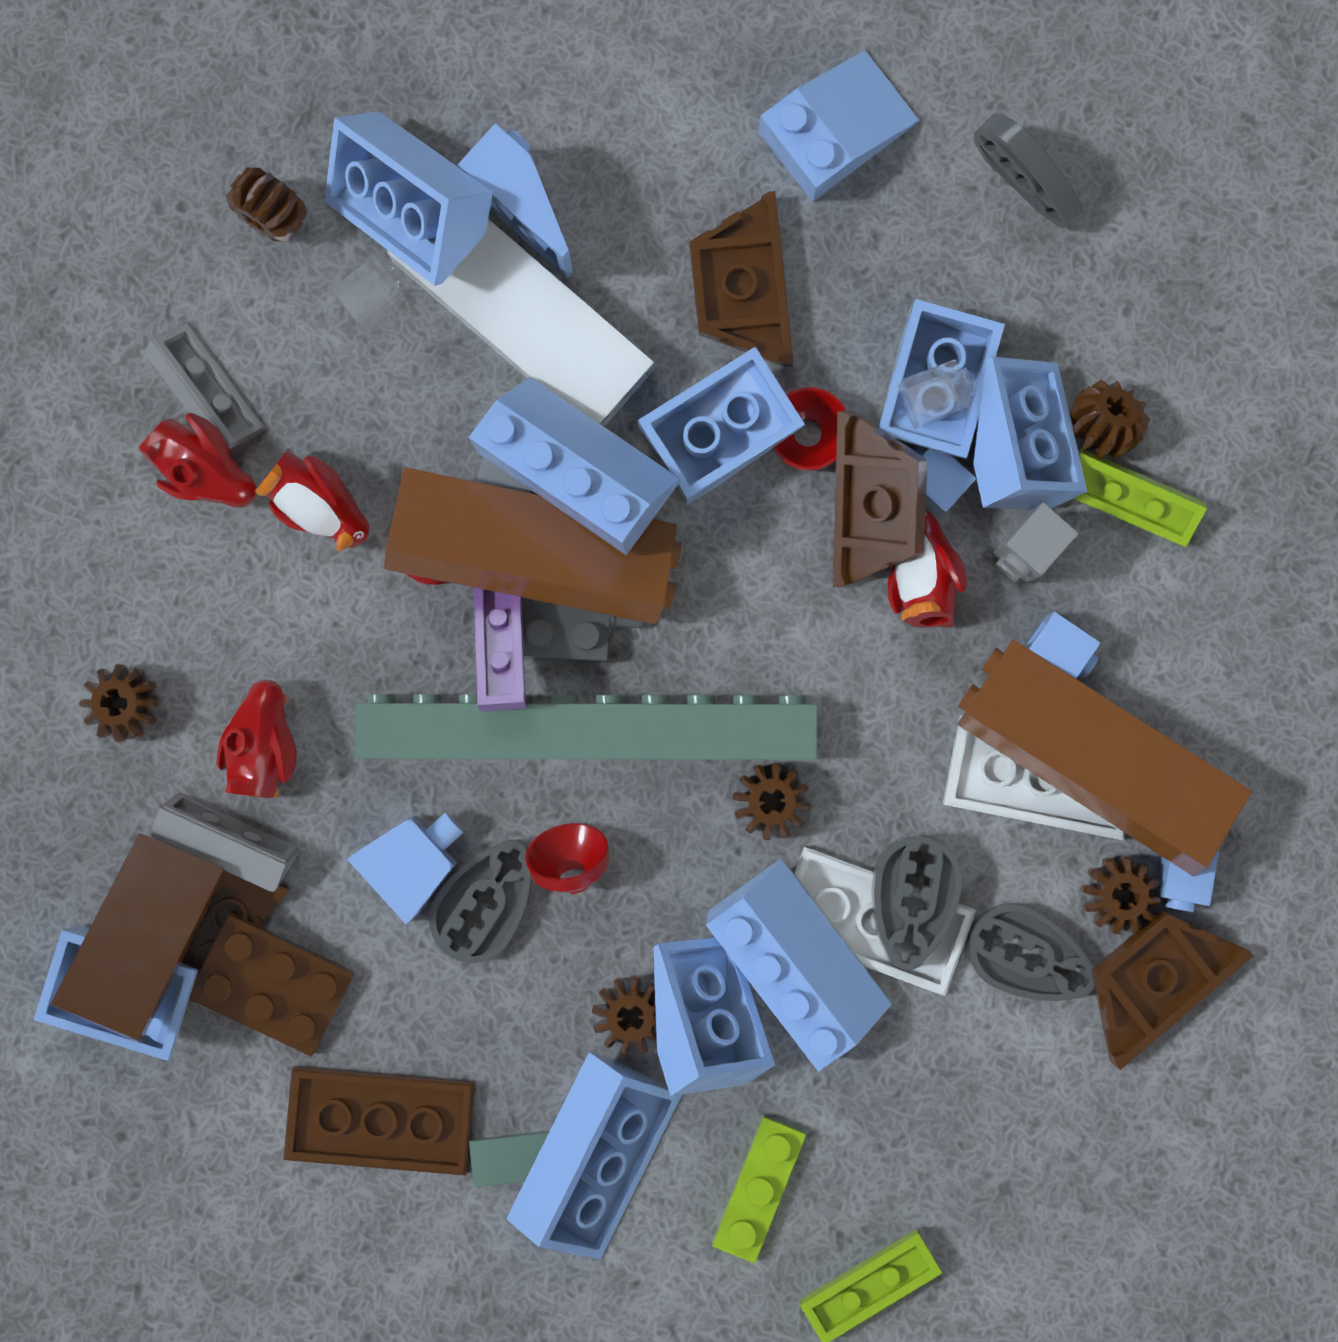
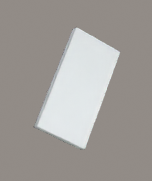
(996, 785)
(846, 900)

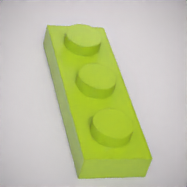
(1139, 499)
(758, 1189)
(870, 1286)

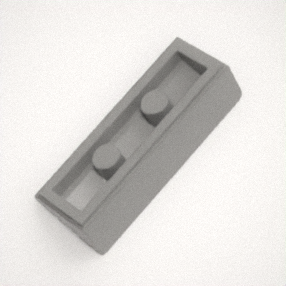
(197, 388)
(224, 841)

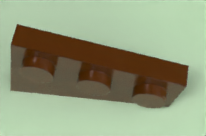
(232, 896)

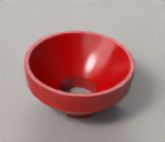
(823, 409)
(566, 849)

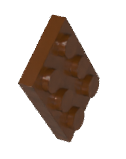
(270, 984)

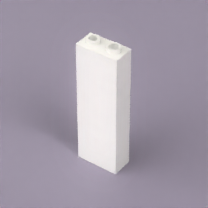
(540, 326)

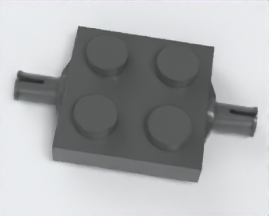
(568, 632)

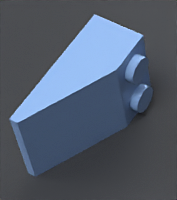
(835, 123)
(518, 198)
(928, 340)
(720, 425)
(1025, 437)
(706, 1019)
(164, 1028)

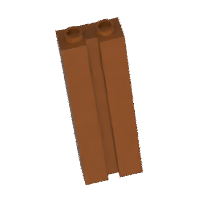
(525, 548)
(1103, 757)

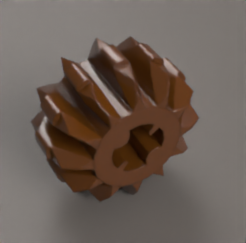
(266, 204)
(1108, 419)
(128, 686)
(770, 785)
(1108, 908)
(627, 999)

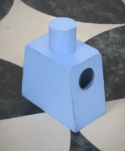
(409, 863)

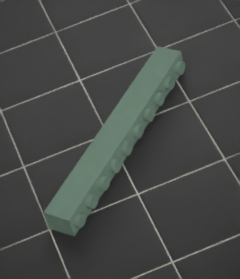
(587, 730)

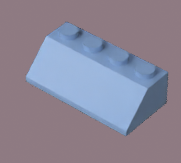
(405, 194)
(574, 463)
(798, 964)
(593, 1158)

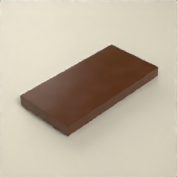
(138, 938)
(379, 1120)

